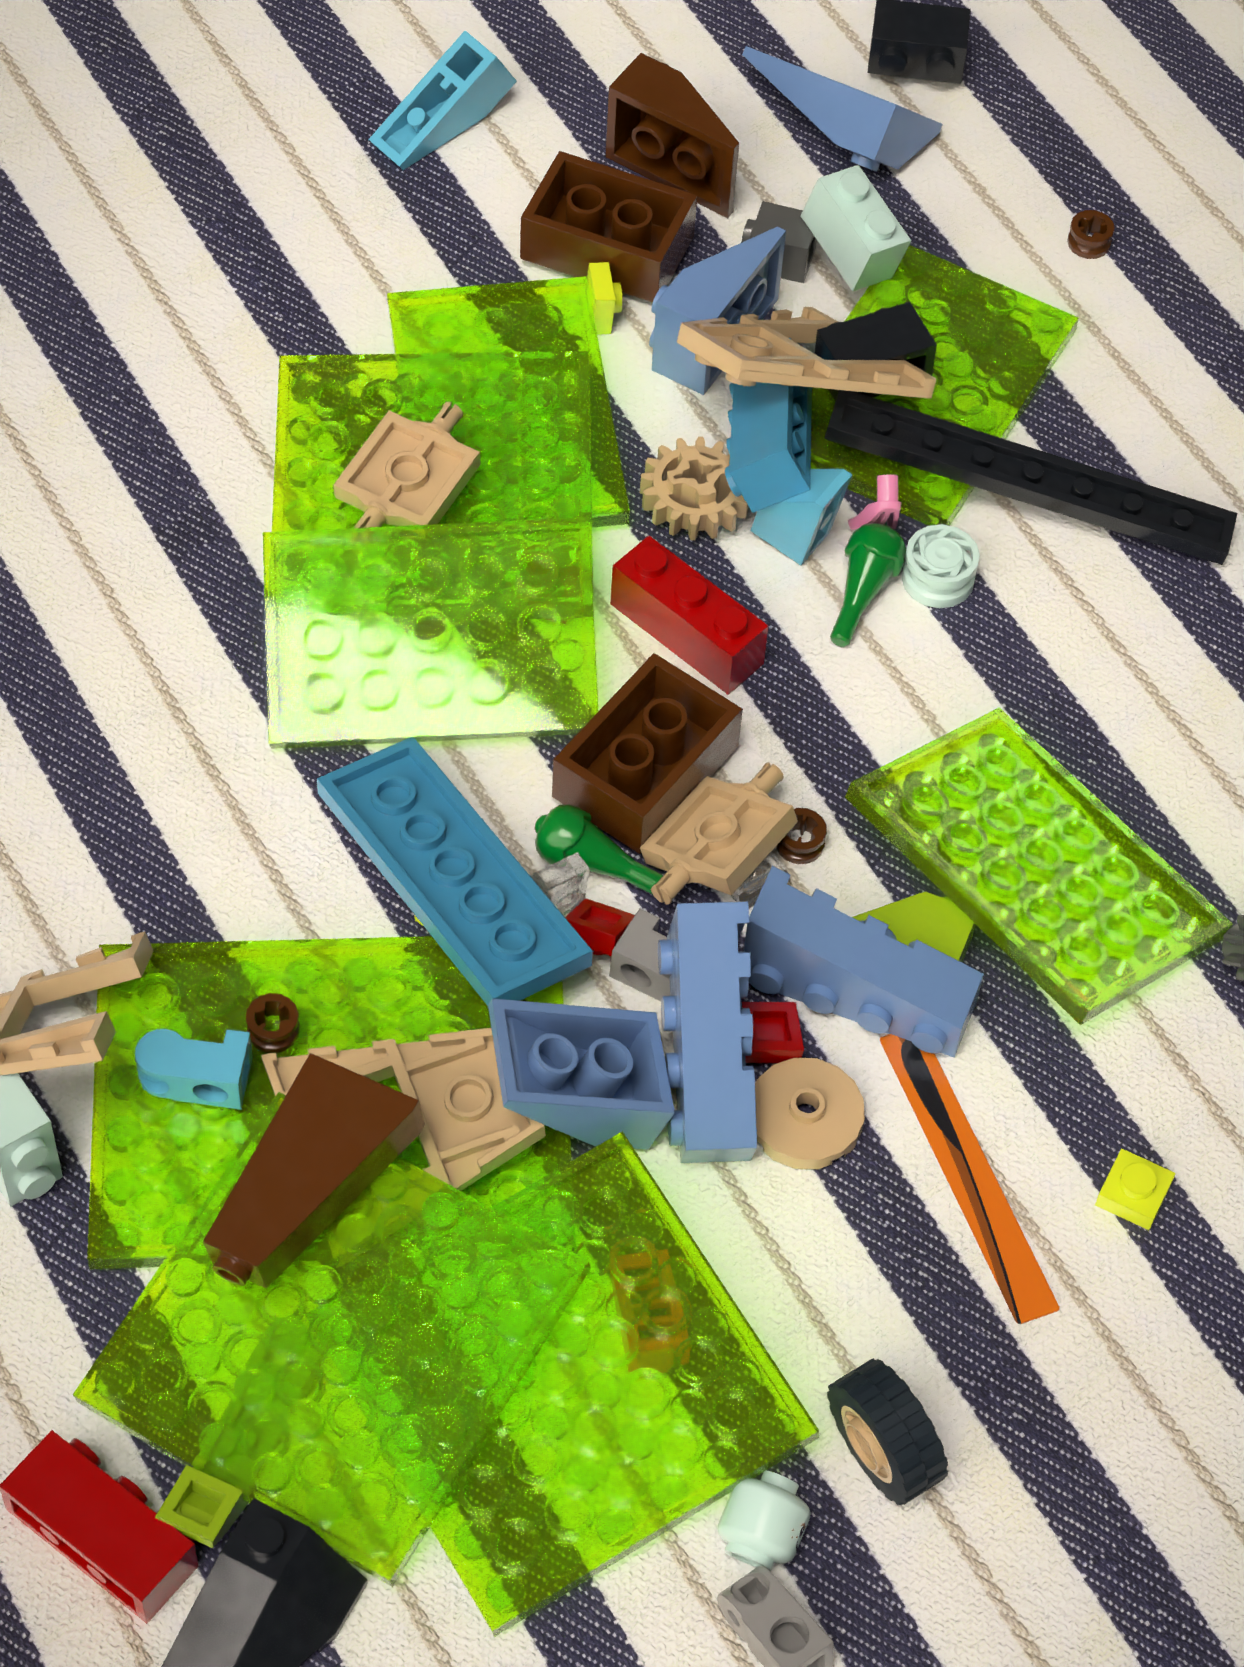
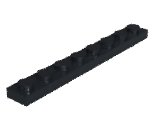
(1031, 476)

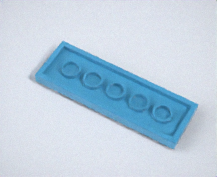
(454, 873)

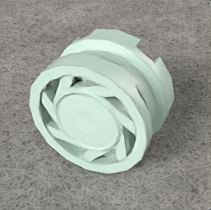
(939, 567)

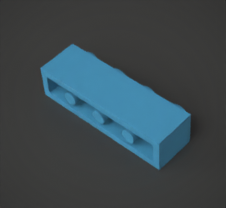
(769, 443)

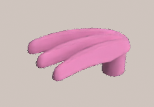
(885, 509)

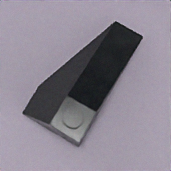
(268, 1597)

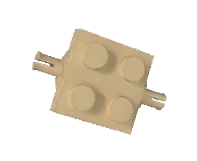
(408, 471)
(719, 834)

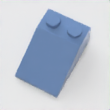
(725, 286)
(583, 1069)

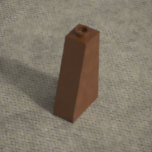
(309, 1166)

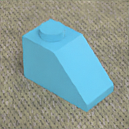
(806, 519)

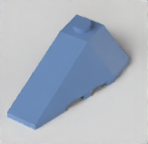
(849, 117)

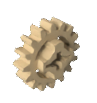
(691, 489)

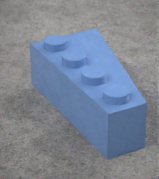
(857, 968)
(709, 1033)

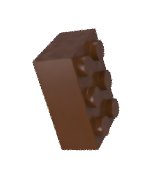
(610, 216)
(646, 751)

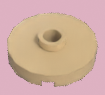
(801, 1137)

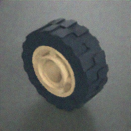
(887, 1431)

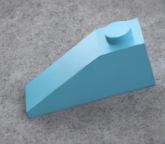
(445, 102)

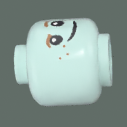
(764, 1521)

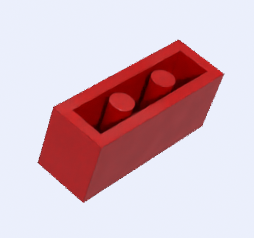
(688, 614)
(99, 1524)

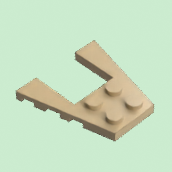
(765, 354)
(76, 1040)
(457, 1091)

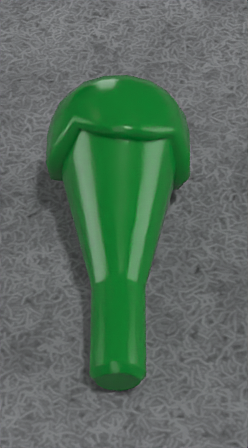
(874, 557)
(570, 831)

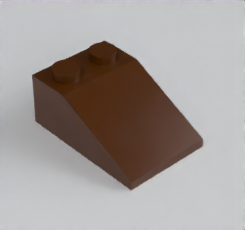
(671, 134)

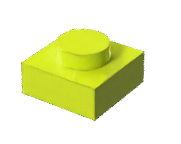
(604, 296)
(1135, 1189)

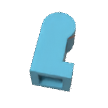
(195, 1069)

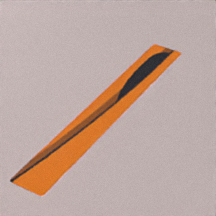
(971, 1180)

